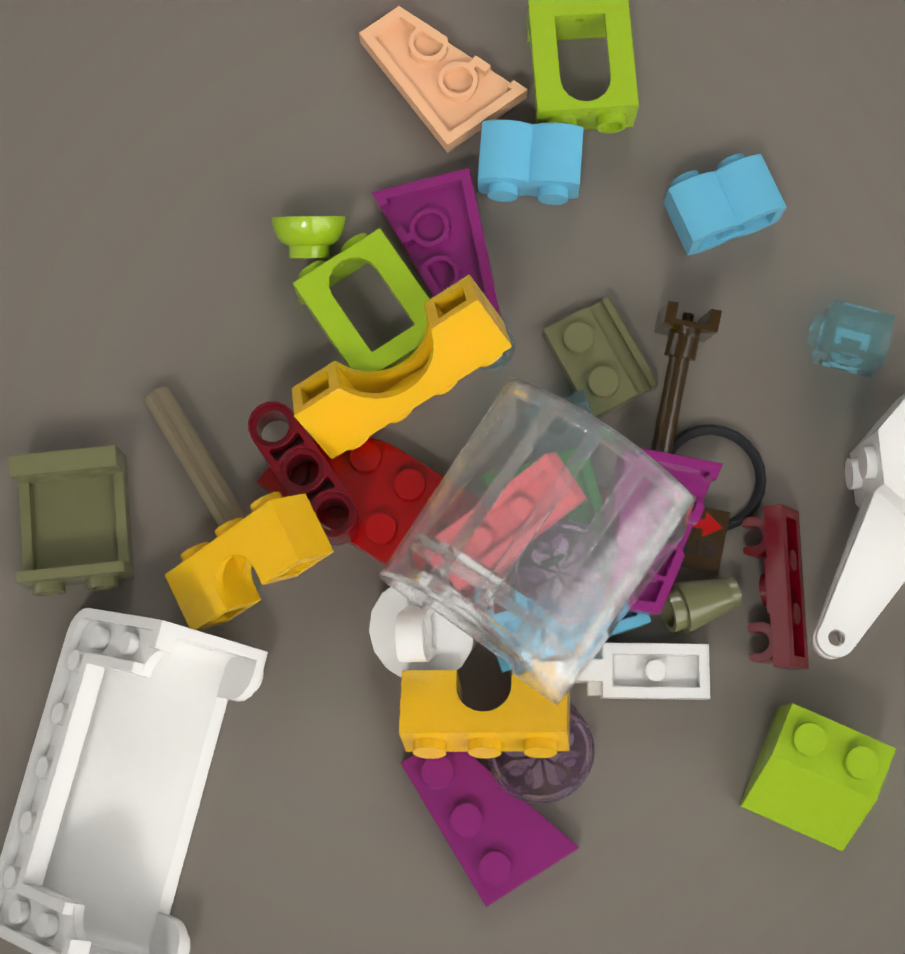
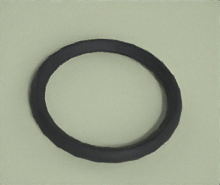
(751, 451)

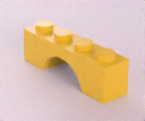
(349, 405)

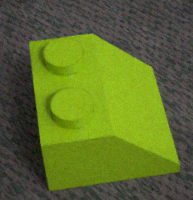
(816, 776)

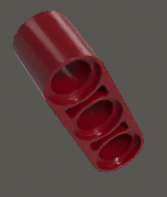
(297, 449)

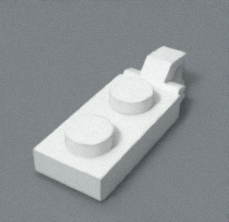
(649, 671)

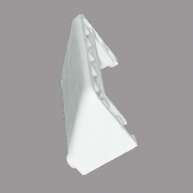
(117, 785)

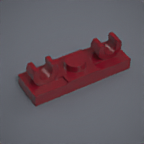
(780, 588)

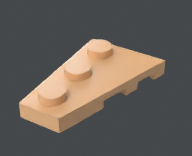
(437, 79)

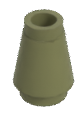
(699, 602)

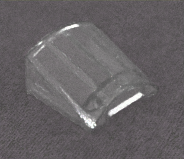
(541, 536)

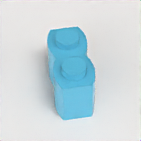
(530, 161)
(723, 202)

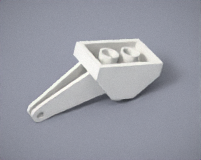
(875, 551)

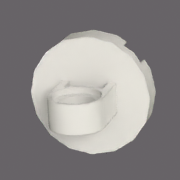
(415, 637)

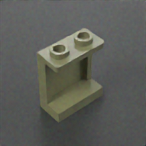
(73, 519)

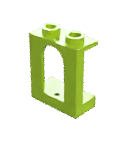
(583, 19)
(315, 292)

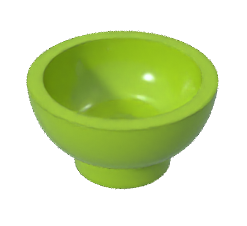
(309, 234)

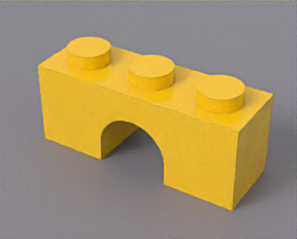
(276, 539)
(438, 721)

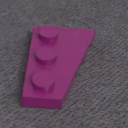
(441, 230)

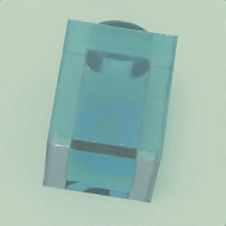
(851, 338)

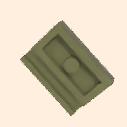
(600, 357)

